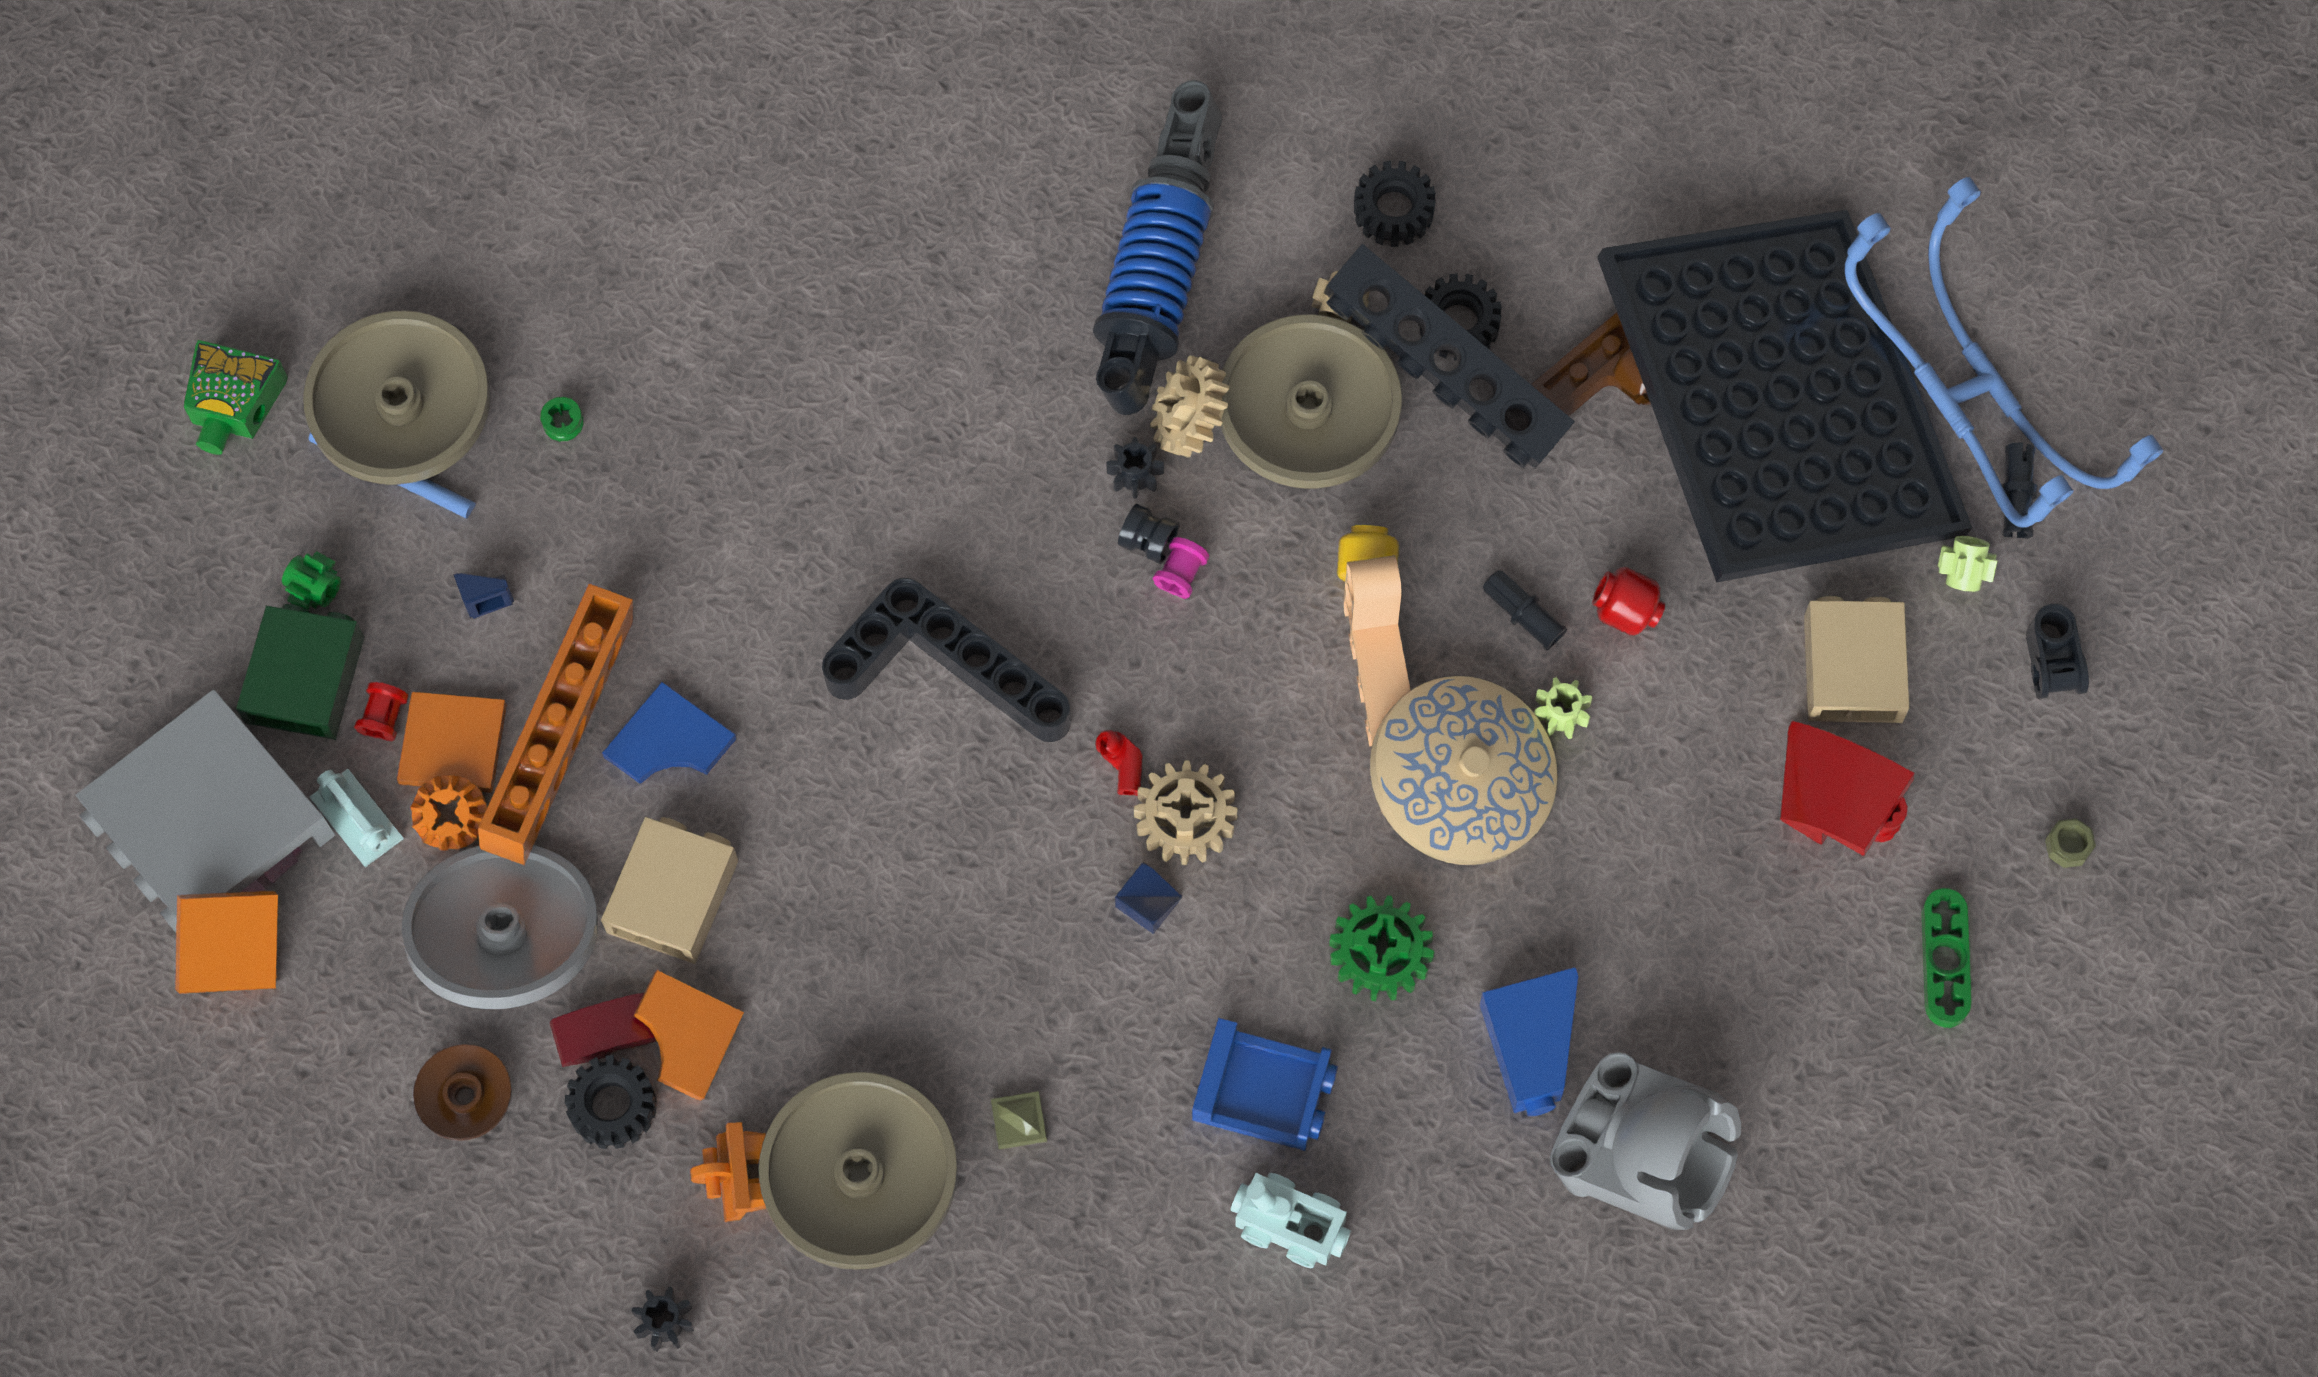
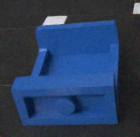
(1263, 1087)

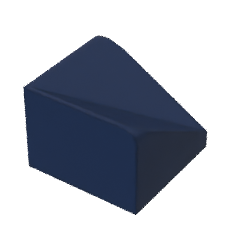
(483, 594)
(1147, 898)

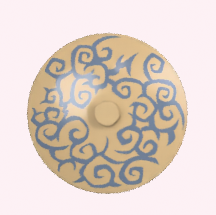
(1463, 770)

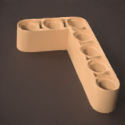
(1373, 609)

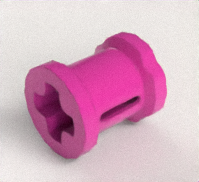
(1181, 567)

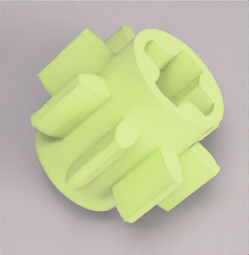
(1967, 563)
(1570, 698)

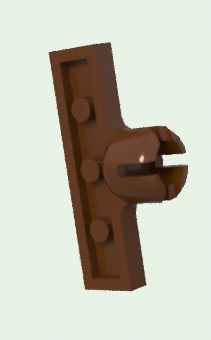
(1593, 364)

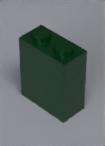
(301, 671)

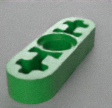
(1934, 991)

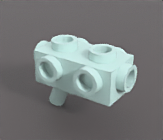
(1279, 1214)

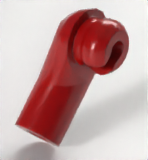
(1124, 757)

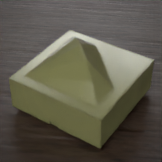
(1018, 1120)

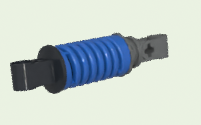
(1158, 251)

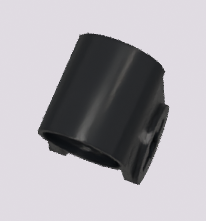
(2056, 662)

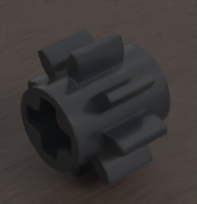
(1134, 478)
(669, 1330)

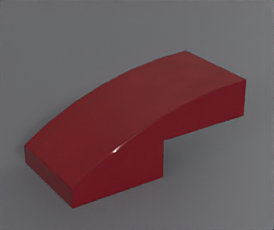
(599, 1030)

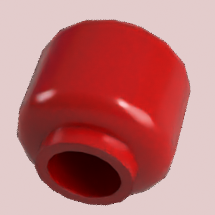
(1628, 601)

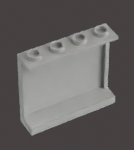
(200, 808)

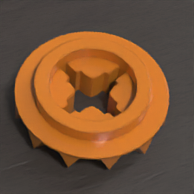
(469, 810)

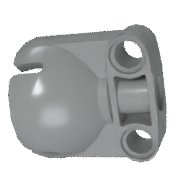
(1648, 1143)

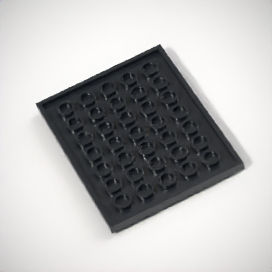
(1781, 396)

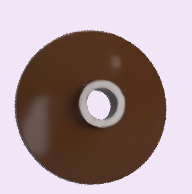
(449, 1073)

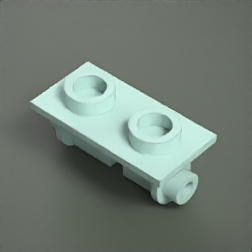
(355, 816)

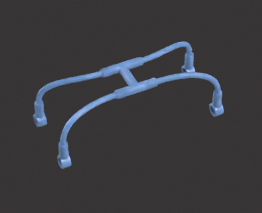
(1988, 379)

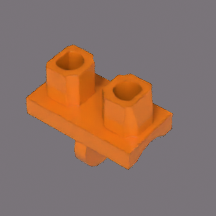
(734, 1151)

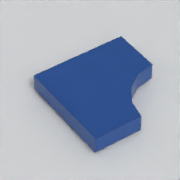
(666, 735)

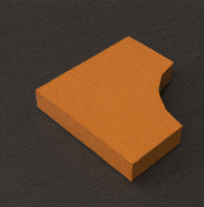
(690, 1032)

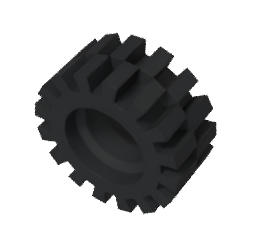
(1394, 180)
(1474, 297)
(603, 1075)

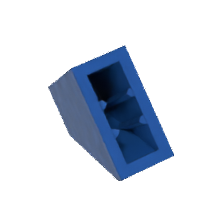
(1532, 1037)

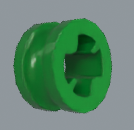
(558, 405)

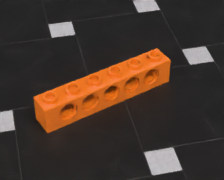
(555, 724)

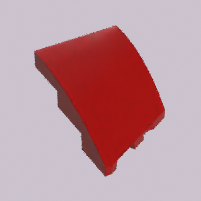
(1838, 788)

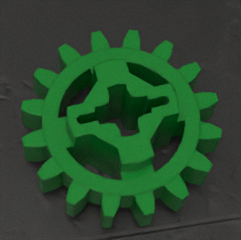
(1399, 950)

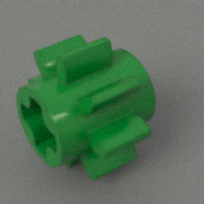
(311, 580)

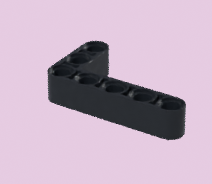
(950, 652)

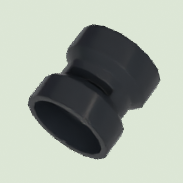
(1147, 532)

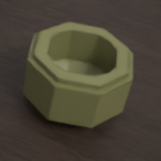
(2070, 843)

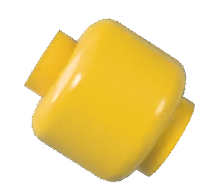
(1363, 544)

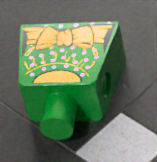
(230, 393)

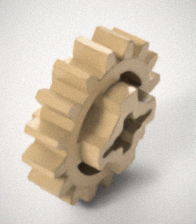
(1189, 406)
(1166, 811)

